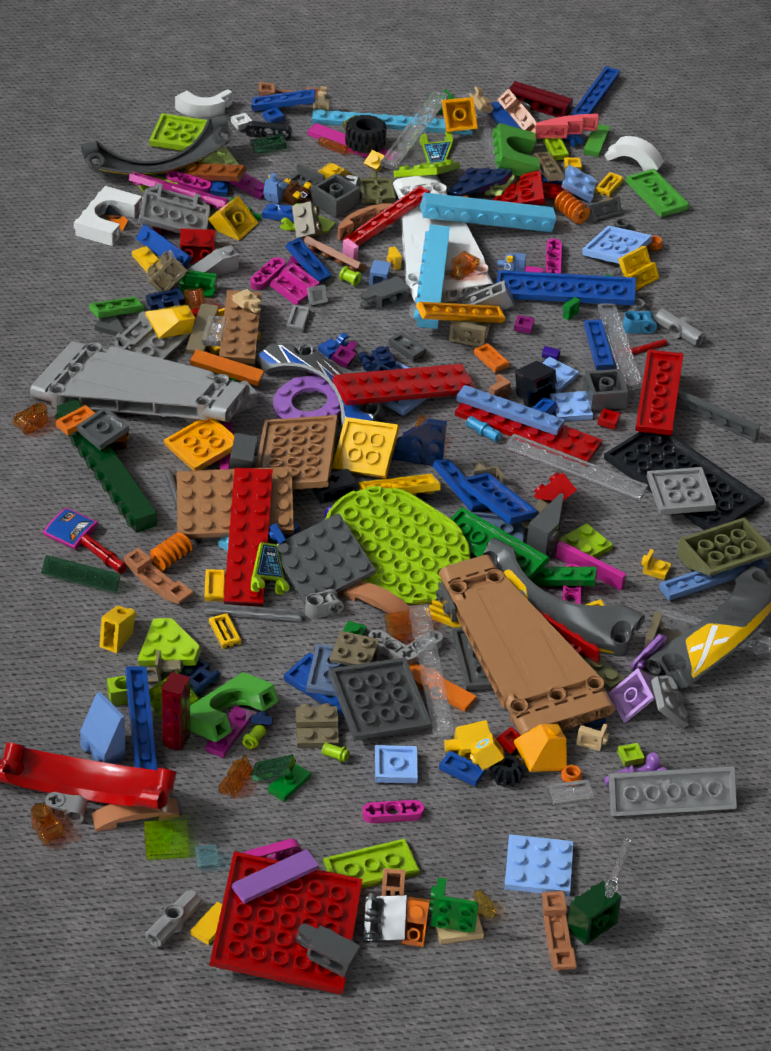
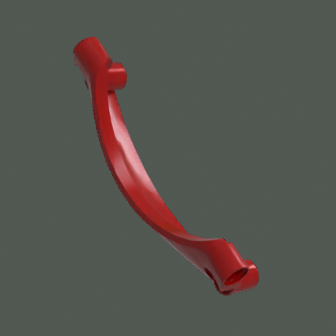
(86, 778)

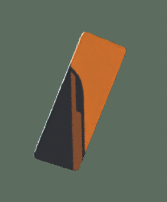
(114, 216)

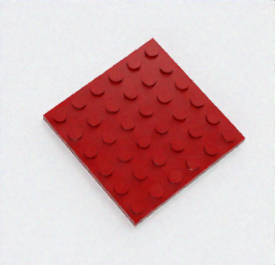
(262, 933)

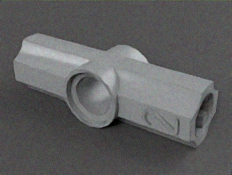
(679, 327)
(173, 918)

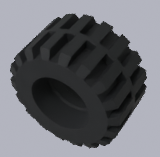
(365, 133)

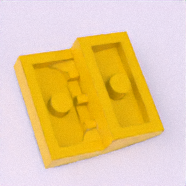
(638, 265)

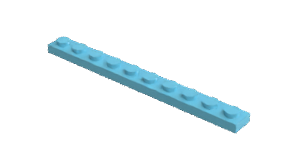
(393, 122)

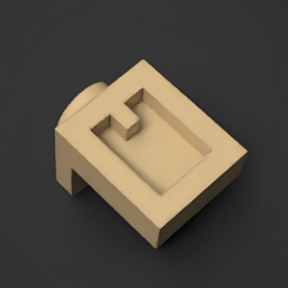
(592, 738)

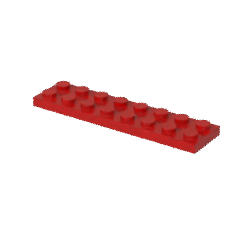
(402, 384)
(567, 441)
(247, 530)

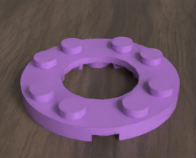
(285, 395)

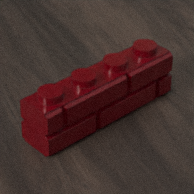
(542, 100)
(175, 711)

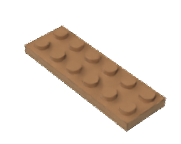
(241, 331)

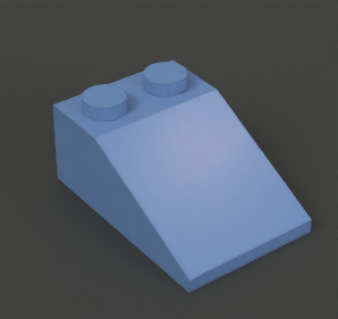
(103, 732)

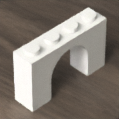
(94, 228)

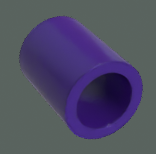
(551, 352)

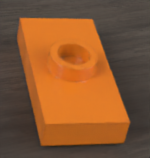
(491, 358)

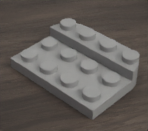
(173, 210)
(142, 339)

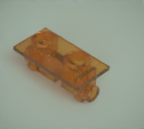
(236, 777)

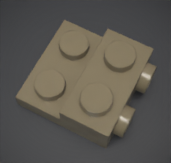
(316, 726)

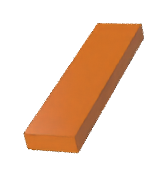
(226, 366)
(456, 695)

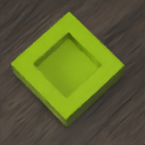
(630, 754)

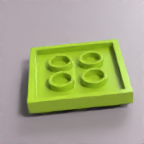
(176, 131)

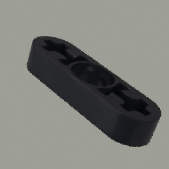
(273, 126)

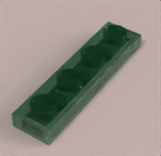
(81, 573)

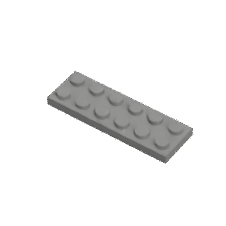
(672, 791)

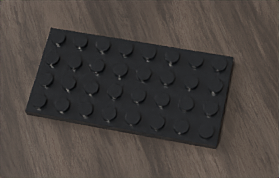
(664, 452)

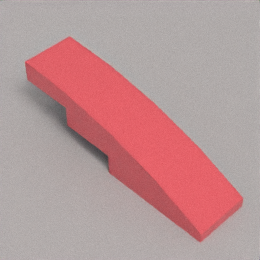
(566, 125)

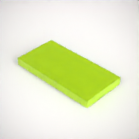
(370, 861)

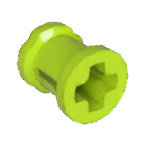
(350, 276)

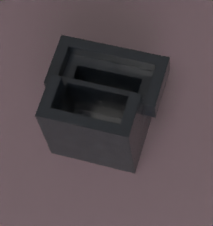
(535, 382)

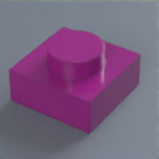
(524, 324)

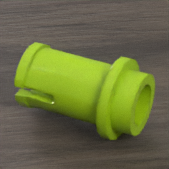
(251, 740)
(336, 752)

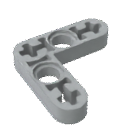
(409, 651)

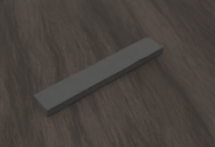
(718, 416)

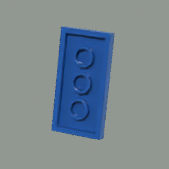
(498, 498)

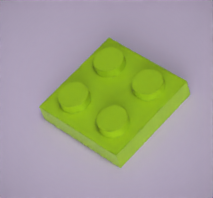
(587, 540)

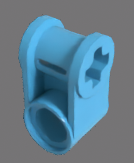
(638, 321)

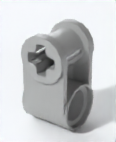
(321, 604)
(68, 807)

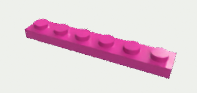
(140, 179)

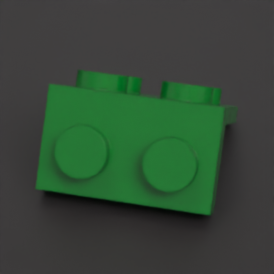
(450, 911)

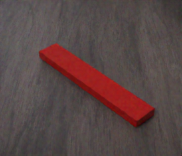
(387, 216)

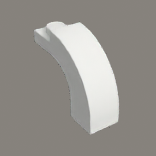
(203, 107)
(638, 149)

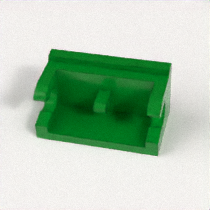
(198, 279)

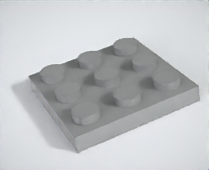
(681, 490)

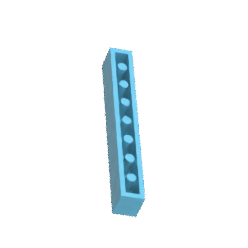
(487, 212)
(432, 270)

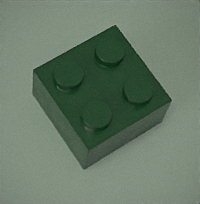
(593, 913)

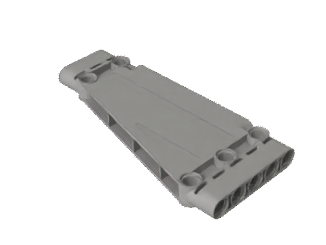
(137, 384)

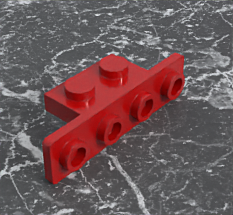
(575, 640)

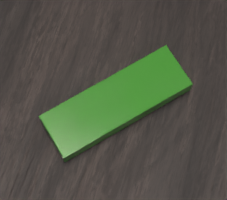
(596, 141)
(116, 307)

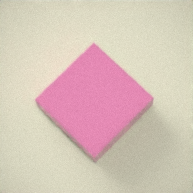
(350, 249)

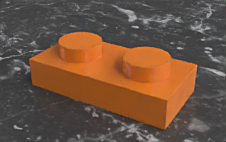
(70, 421)

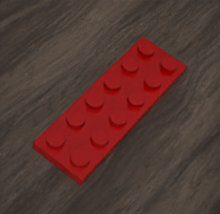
(659, 392)

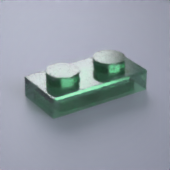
(268, 143)
(273, 768)

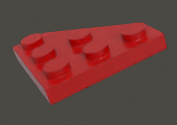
(526, 191)

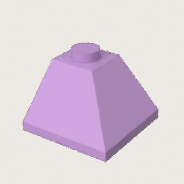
(632, 694)

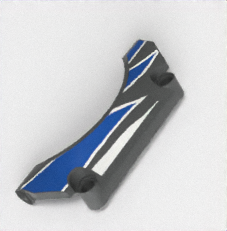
(308, 359)

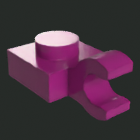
(345, 355)

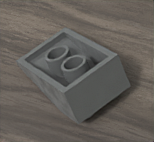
(545, 528)

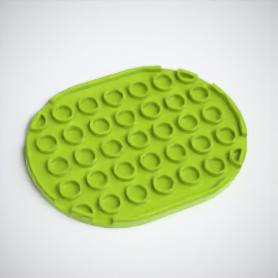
(402, 540)

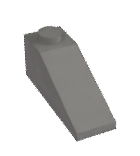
(220, 262)
(493, 295)

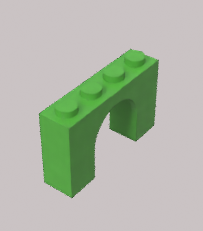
(509, 139)
(244, 689)

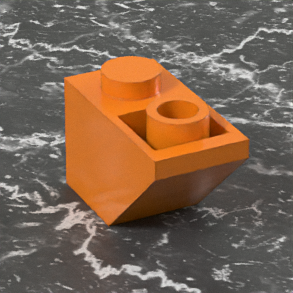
(416, 921)

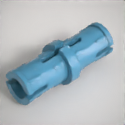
(483, 428)

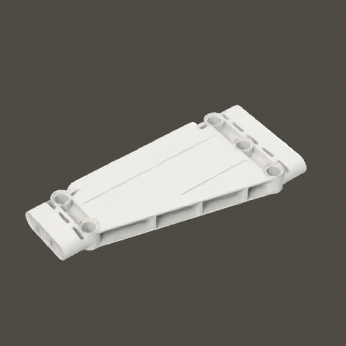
(460, 239)

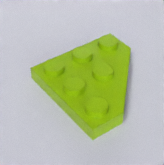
(427, 168)
(171, 640)

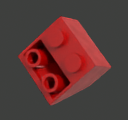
(197, 243)
(558, 484)

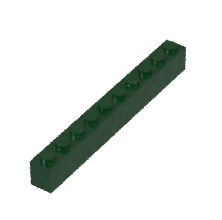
(113, 476)

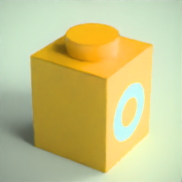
(486, 752)

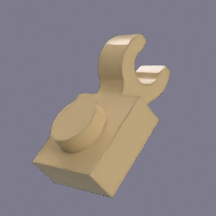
(321, 101)
(481, 103)
(247, 299)

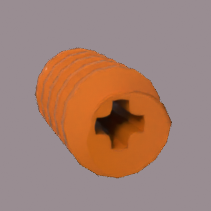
(572, 207)
(170, 551)

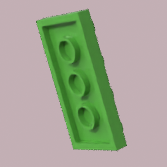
(657, 192)

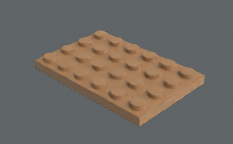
(303, 445)
(206, 502)

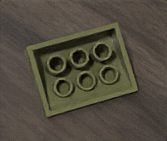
(723, 547)

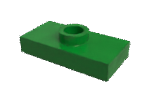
(287, 785)

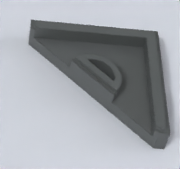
(109, 325)

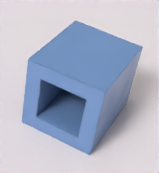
(379, 271)

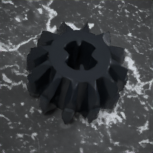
(508, 770)

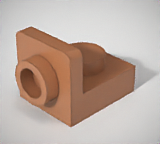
(501, 388)

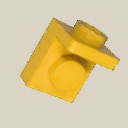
(655, 567)

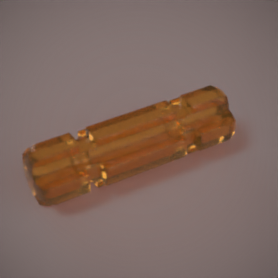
(333, 145)

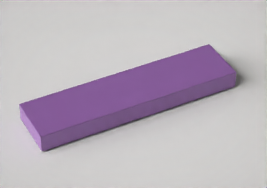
(275, 876)

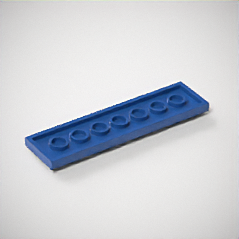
(567, 286)

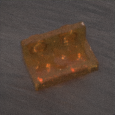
(398, 624)

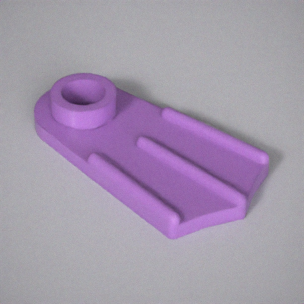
(640, 661)

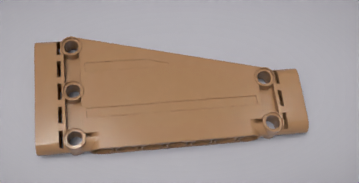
(521, 652)

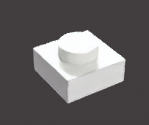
(240, 121)

